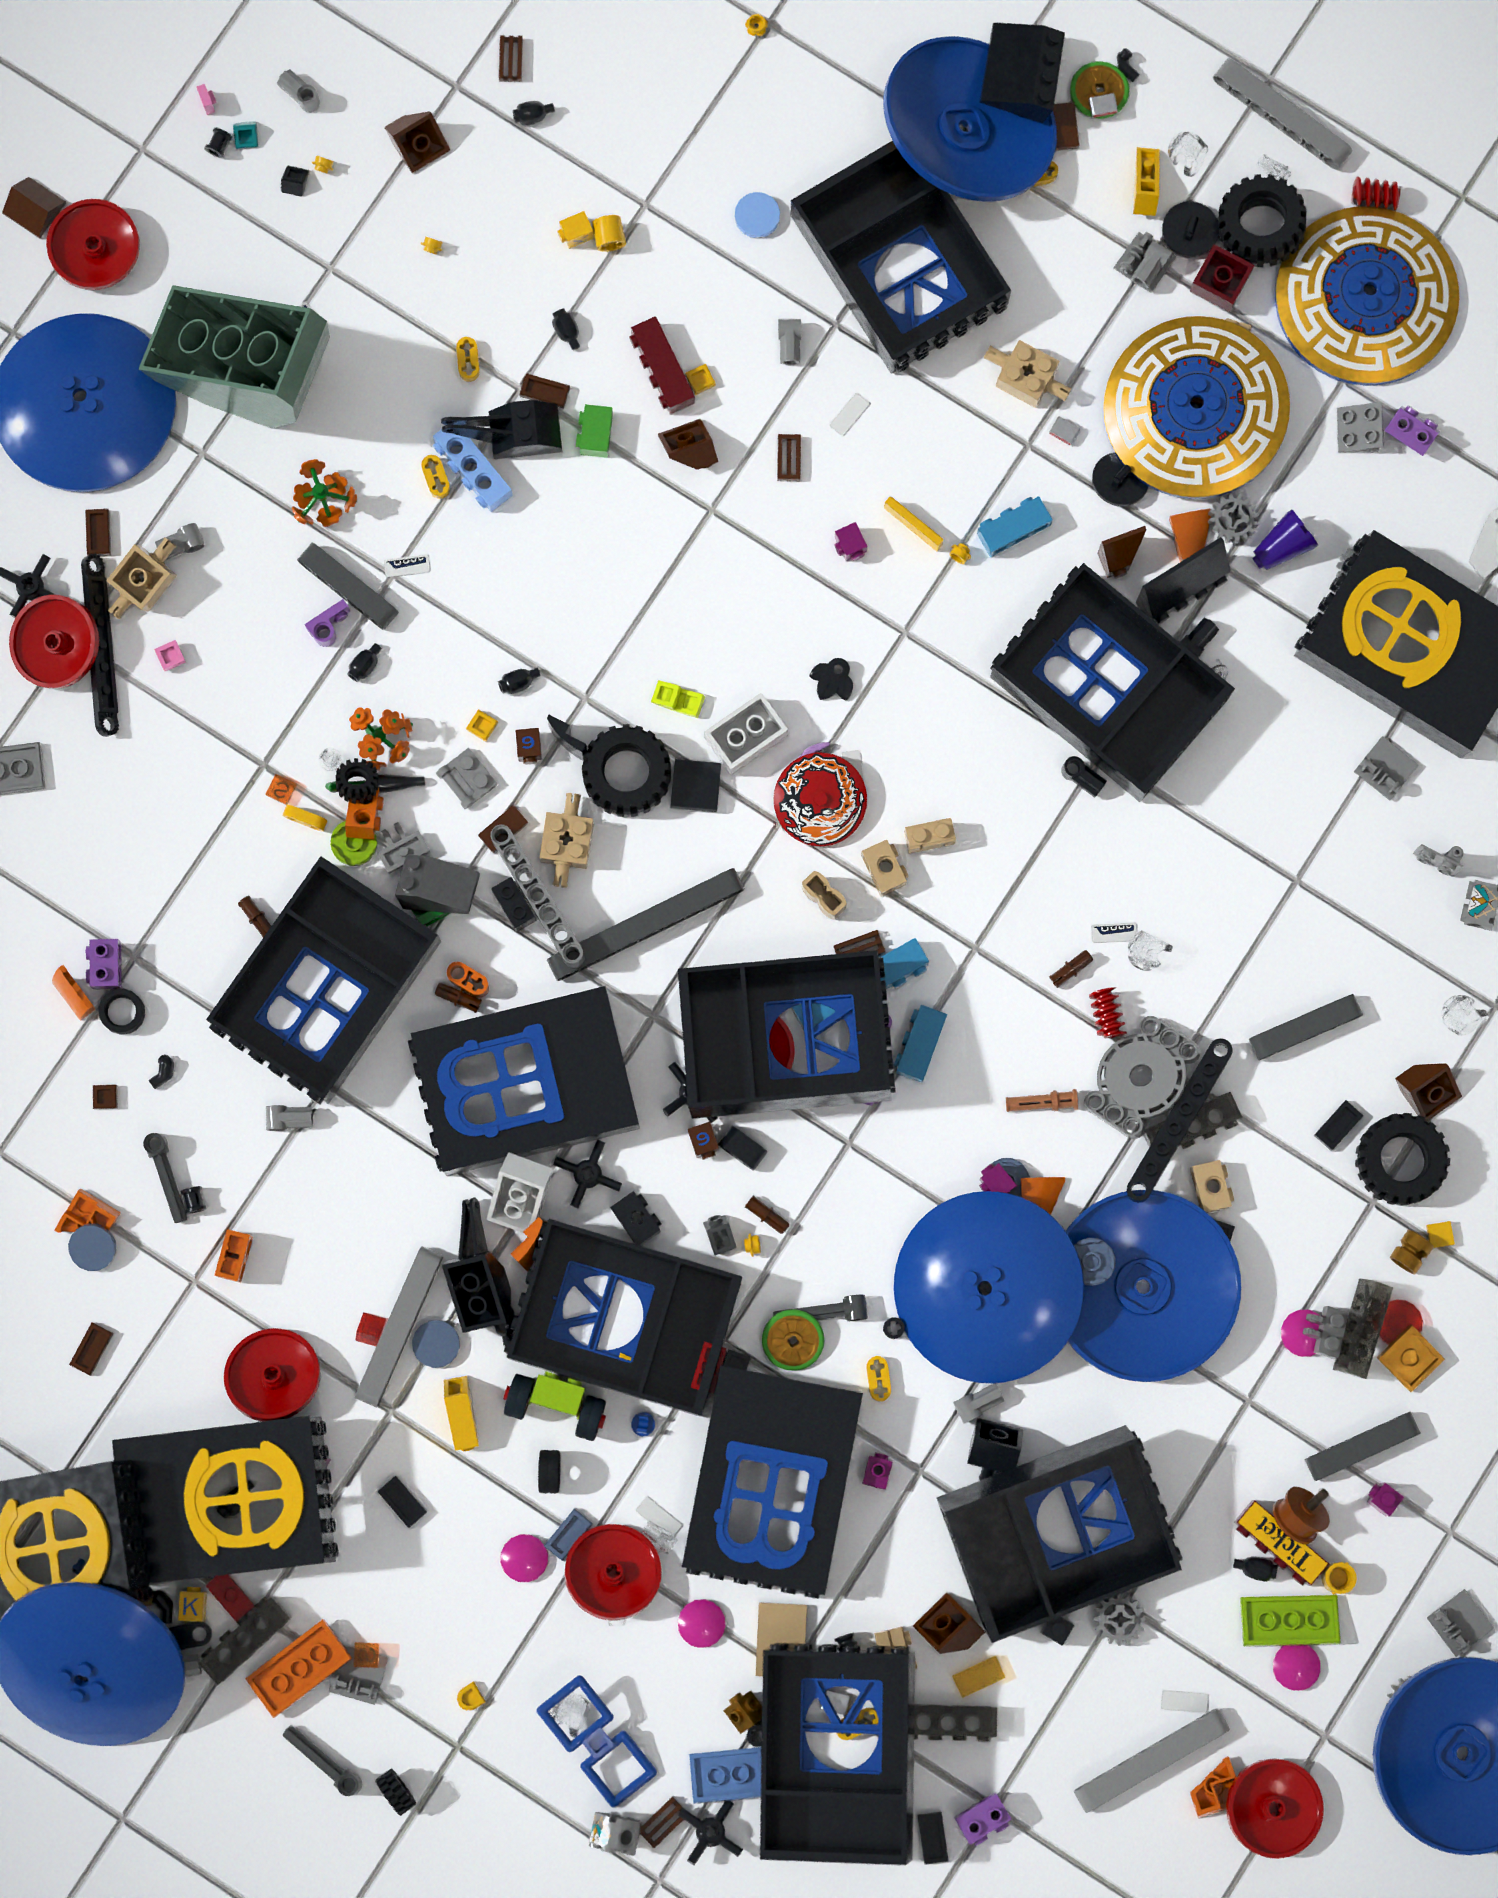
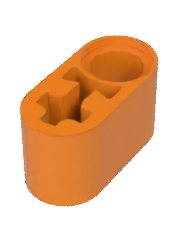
(475, 977)

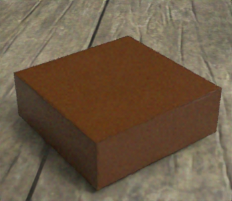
(105, 1097)

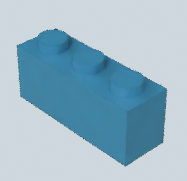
(1014, 525)
(920, 1043)

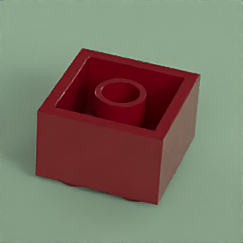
(1221, 278)

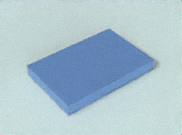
(726, 1775)

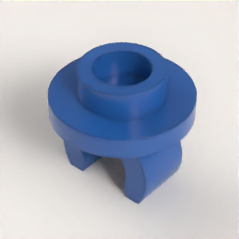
(643, 1424)

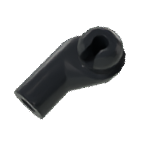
(1124, 64)
(165, 1072)
(165, 1604)

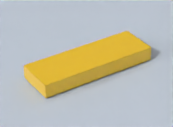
(913, 523)

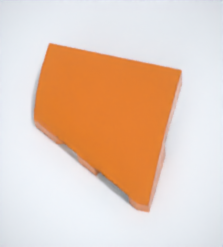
(1190, 532)
(72, 993)
(1042, 1191)
(87, 1210)
(524, 1252)
(1212, 1792)

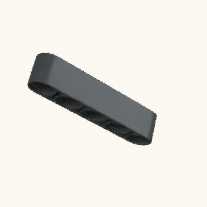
(347, 586)
(1305, 1027)
(1362, 1446)

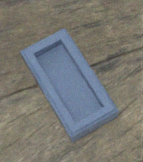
(567, 1534)

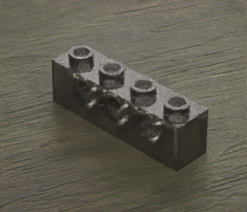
(1224, 1105)
(1363, 1328)
(220, 1670)
(985, 1714)

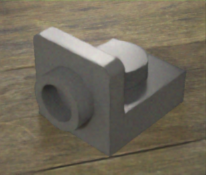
(719, 1234)

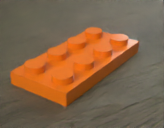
(298, 1668)

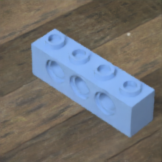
(499, 489)

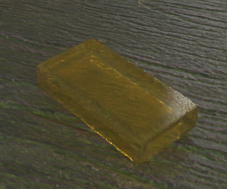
(978, 1676)

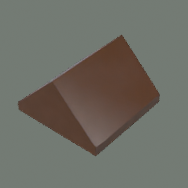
(32, 206)

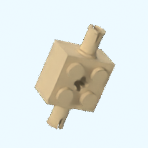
(1022, 360)
(128, 583)
(558, 827)

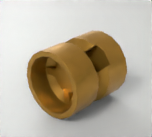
(1410, 1253)

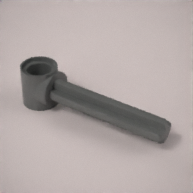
(166, 1177)
(851, 1308)
(322, 1761)

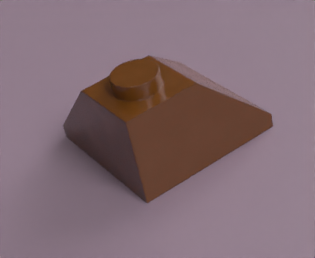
(417, 139)
(690, 445)
(1119, 552)
(1428, 1088)
(948, 1626)

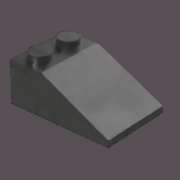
(436, 885)

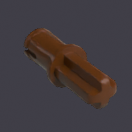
(255, 916)
(1071, 968)
(458, 997)
(767, 1215)

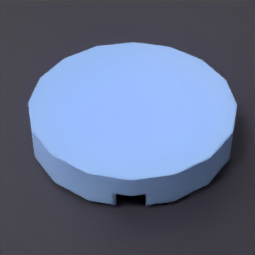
(757, 215)

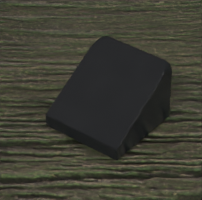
(294, 180)

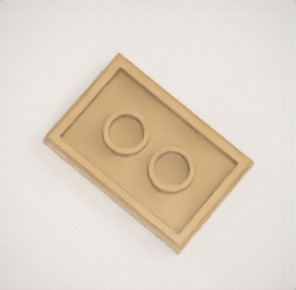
(779, 1625)

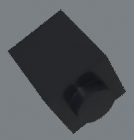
(1057, 1630)

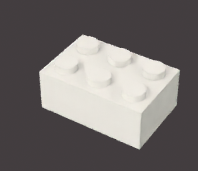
(745, 733)
(519, 1192)

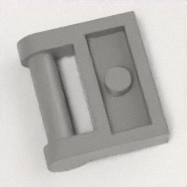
(474, 775)

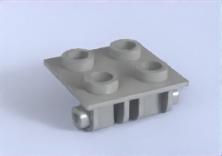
(1134, 255)
(1360, 427)
(1386, 768)
(1446, 864)
(1460, 1623)
(358, 1682)

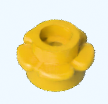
(756, 19)
(322, 164)
(432, 245)
(960, 553)
(752, 1244)

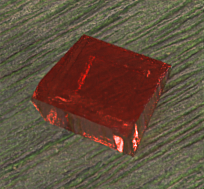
(370, 1329)

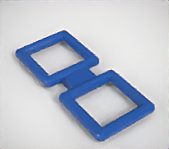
(596, 1741)

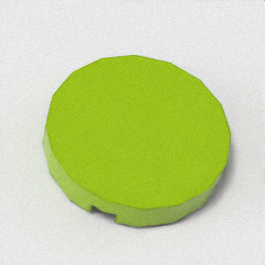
(351, 850)

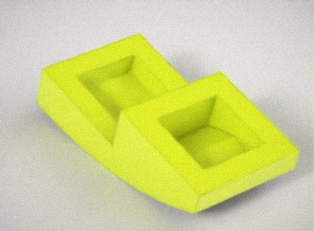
(678, 699)

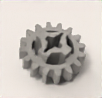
(1242, 520)
(1119, 1631)

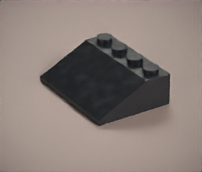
(1023, 69)
(1185, 582)

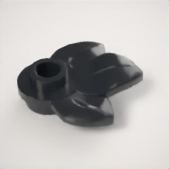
(831, 683)

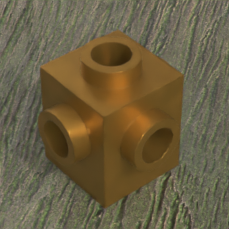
(744, 1711)

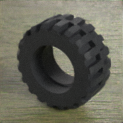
(1269, 193)
(626, 739)
(1429, 1142)

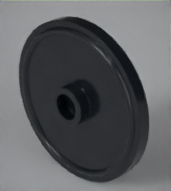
(1190, 229)
(1115, 482)

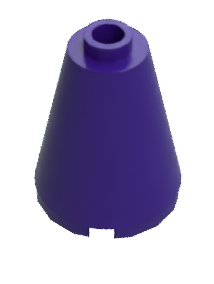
(1284, 542)

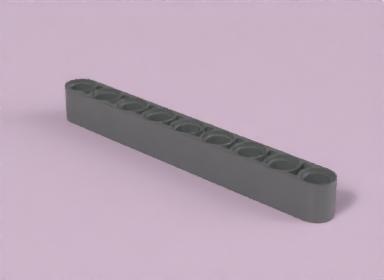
(650, 922)

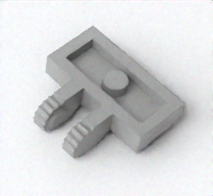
(395, 854)
(1330, 1331)

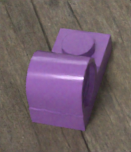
(335, 613)

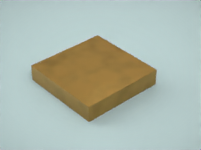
(1410, 1358)

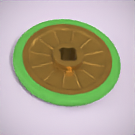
(1094, 76)
(796, 1355)

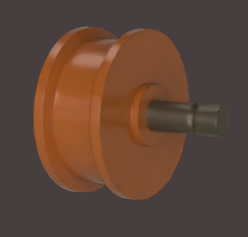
(1302, 1514)

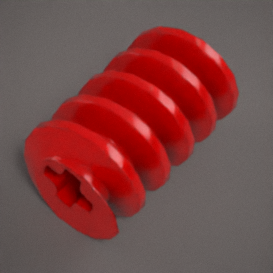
(1376, 193)
(1107, 1013)

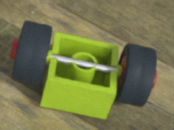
(558, 1396)

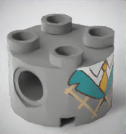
(1482, 905)
(615, 1833)

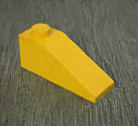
(1146, 181)

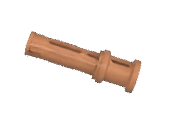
(1012, 1103)

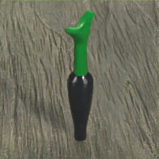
(386, 783)

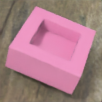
(207, 98)
(170, 655)

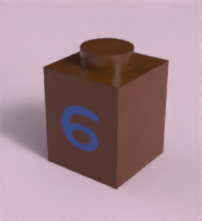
(528, 745)
(703, 1141)

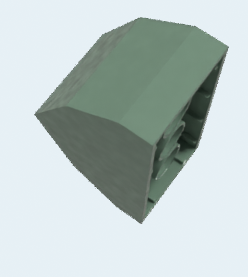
(237, 353)

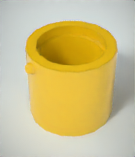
(609, 233)
(1339, 1578)

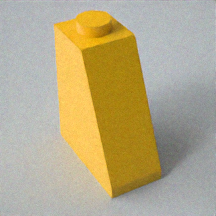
(460, 1413)

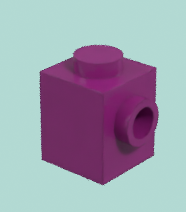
(850, 542)
(996, 1179)
(877, 1471)
(1384, 1498)

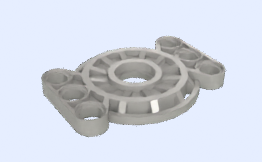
(1139, 1101)

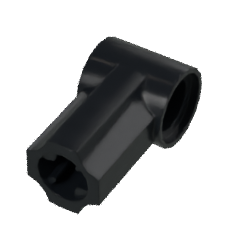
(1200, 636)
(1085, 778)

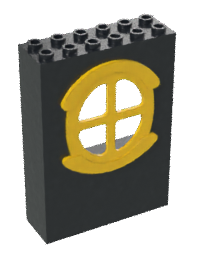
(1441, 696)
(173, 1502)
(107, 1505)

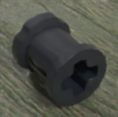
(218, 142)
(193, 1200)

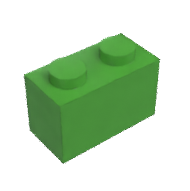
(596, 430)

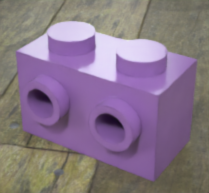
(1410, 434)
(108, 963)
(981, 1815)

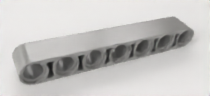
(1282, 114)
(534, 885)
(399, 1326)
(1151, 1760)

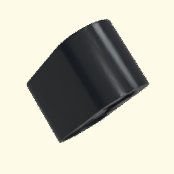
(742, 1148)

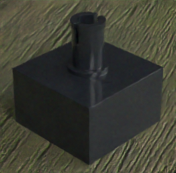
(994, 1447)

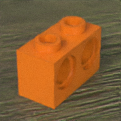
(364, 812)
(233, 1256)

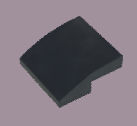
(562, 733)
(695, 785)

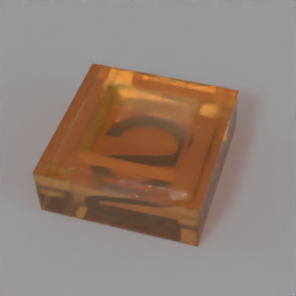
(281, 789)
(366, 1655)

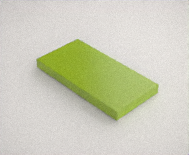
(1290, 1620)

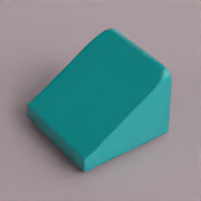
(245, 134)

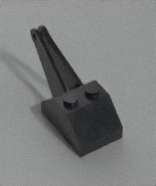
(514, 429)
(477, 1277)

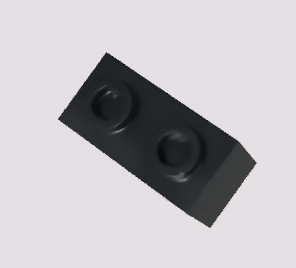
(513, 904)
(638, 1232)

